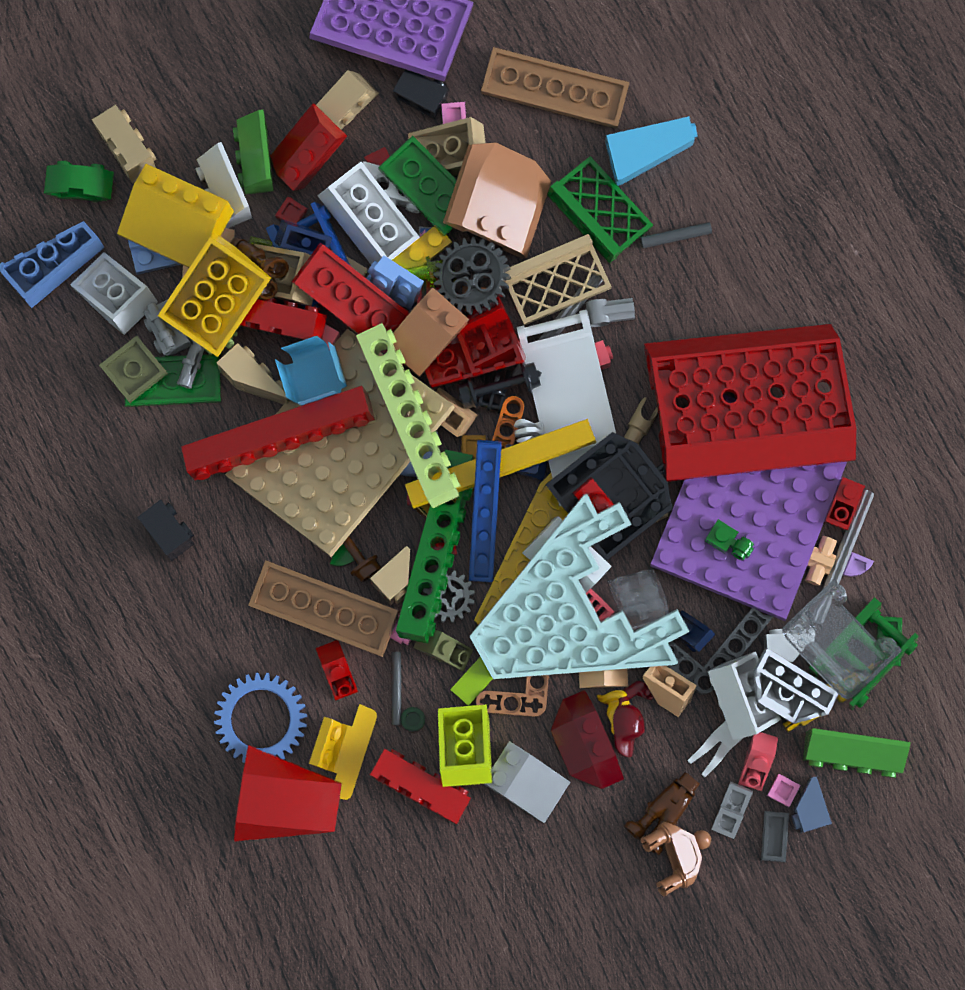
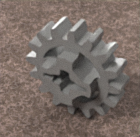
(460, 595)

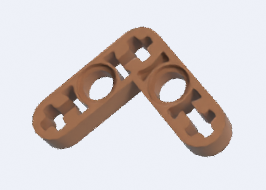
(530, 694)

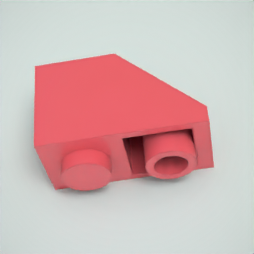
(758, 761)

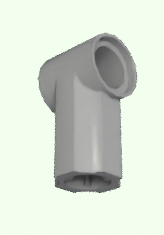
(603, 312)

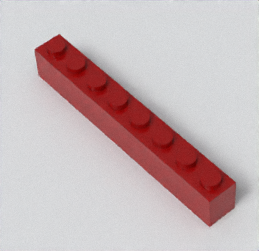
(278, 433)

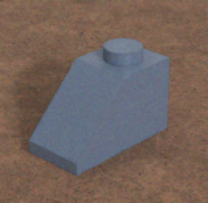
(810, 808)

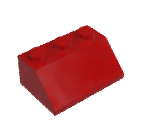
(306, 148)

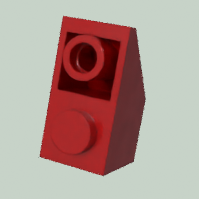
(844, 503)
(336, 670)

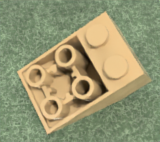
(248, 376)

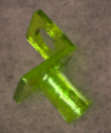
(426, 271)

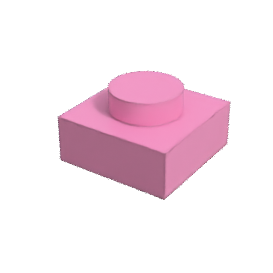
(453, 112)
(783, 790)

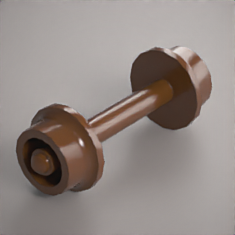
(365, 568)

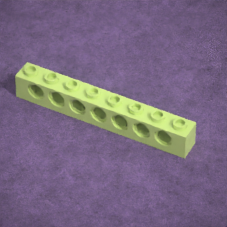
(436, 491)

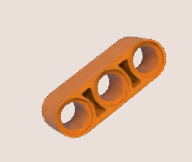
(508, 419)

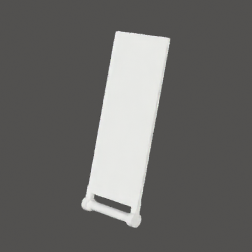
(569, 382)

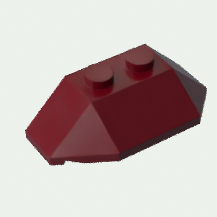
(585, 743)

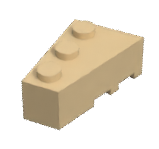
(347, 98)
(124, 141)

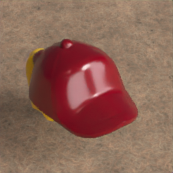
(625, 720)

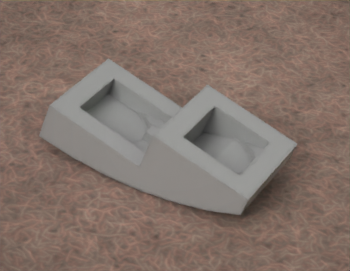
(732, 810)

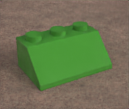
(253, 153)

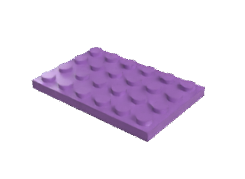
(396, 32)

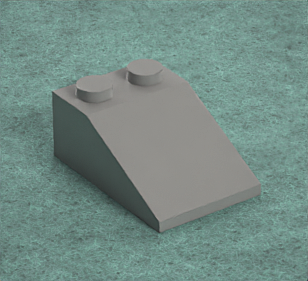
(527, 782)

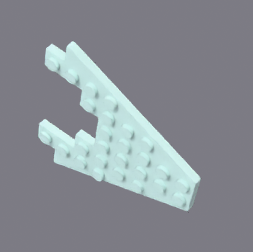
(548, 621)

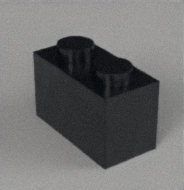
(421, 93)

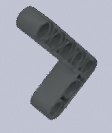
(723, 651)

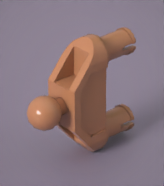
(682, 853)

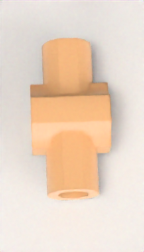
(821, 561)

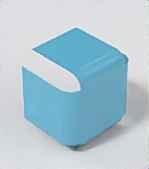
(314, 371)

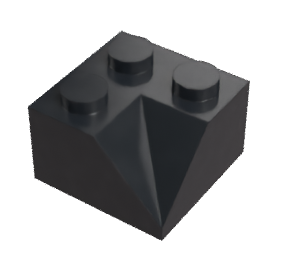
(166, 530)

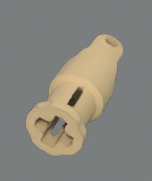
(638, 425)

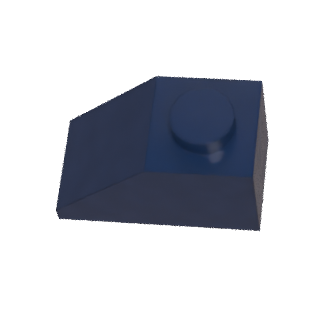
(300, 238)

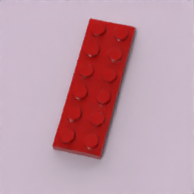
(347, 293)

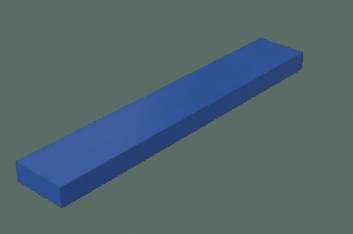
(485, 510)

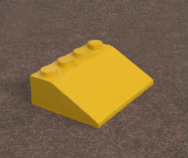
(172, 216)
(215, 295)

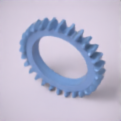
(258, 684)

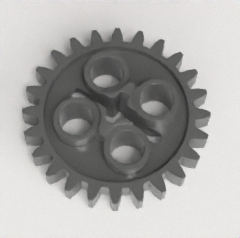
(469, 255)

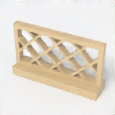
(552, 259)

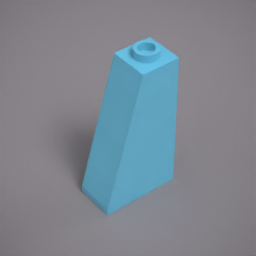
(645, 147)

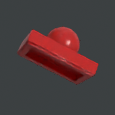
(595, 493)

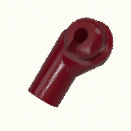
(640, 689)

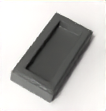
(774, 836)

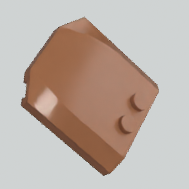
(498, 197)

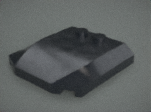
(626, 478)

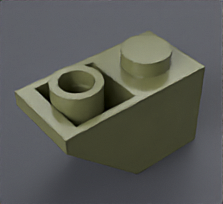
(445, 650)

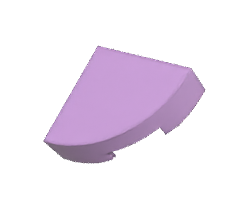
(857, 565)

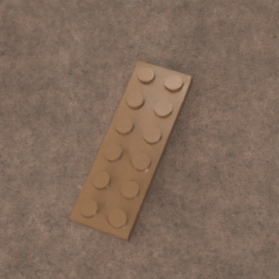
(555, 87)
(324, 608)

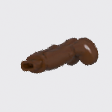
(275, 266)
(666, 806)

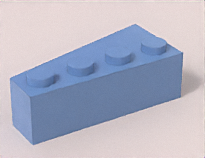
(51, 262)

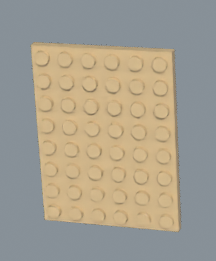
(336, 481)

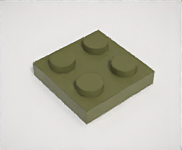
(133, 369)

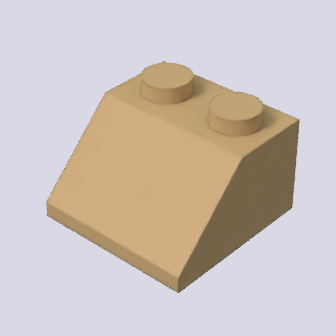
(393, 578)

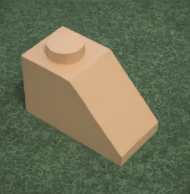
(669, 688)

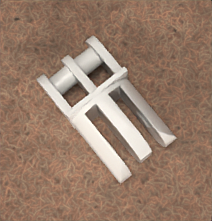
(527, 430)

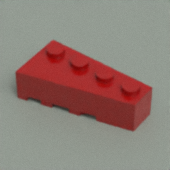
(285, 319)
(420, 786)

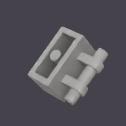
(168, 339)

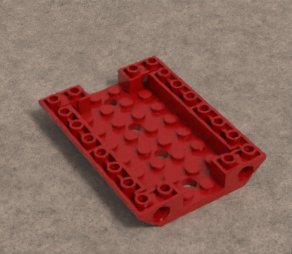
(757, 428)

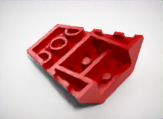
(480, 348)
(283, 799)

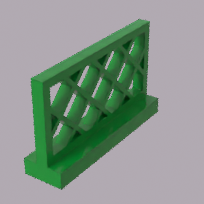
(582, 217)

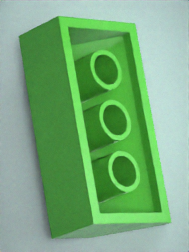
(855, 751)

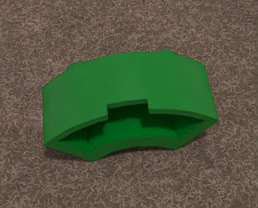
(78, 182)

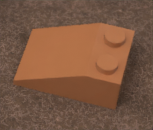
(428, 331)

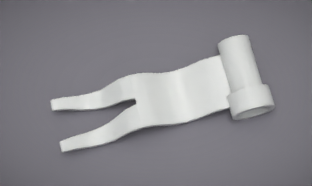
(721, 735)

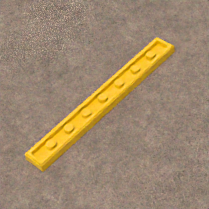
(517, 457)

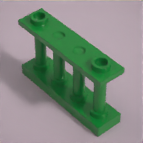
(872, 614)

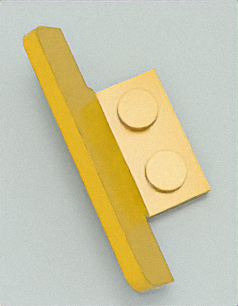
(343, 748)

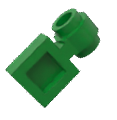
(724, 536)

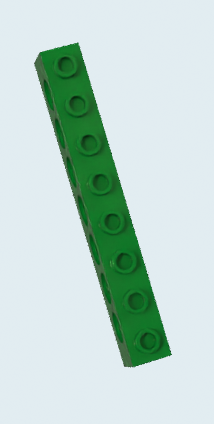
(421, 629)

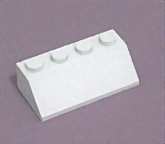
(368, 215)

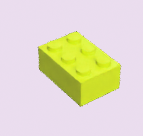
(464, 745)

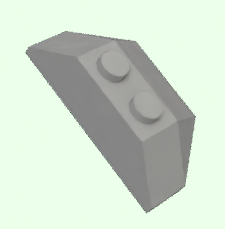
(790, 690)

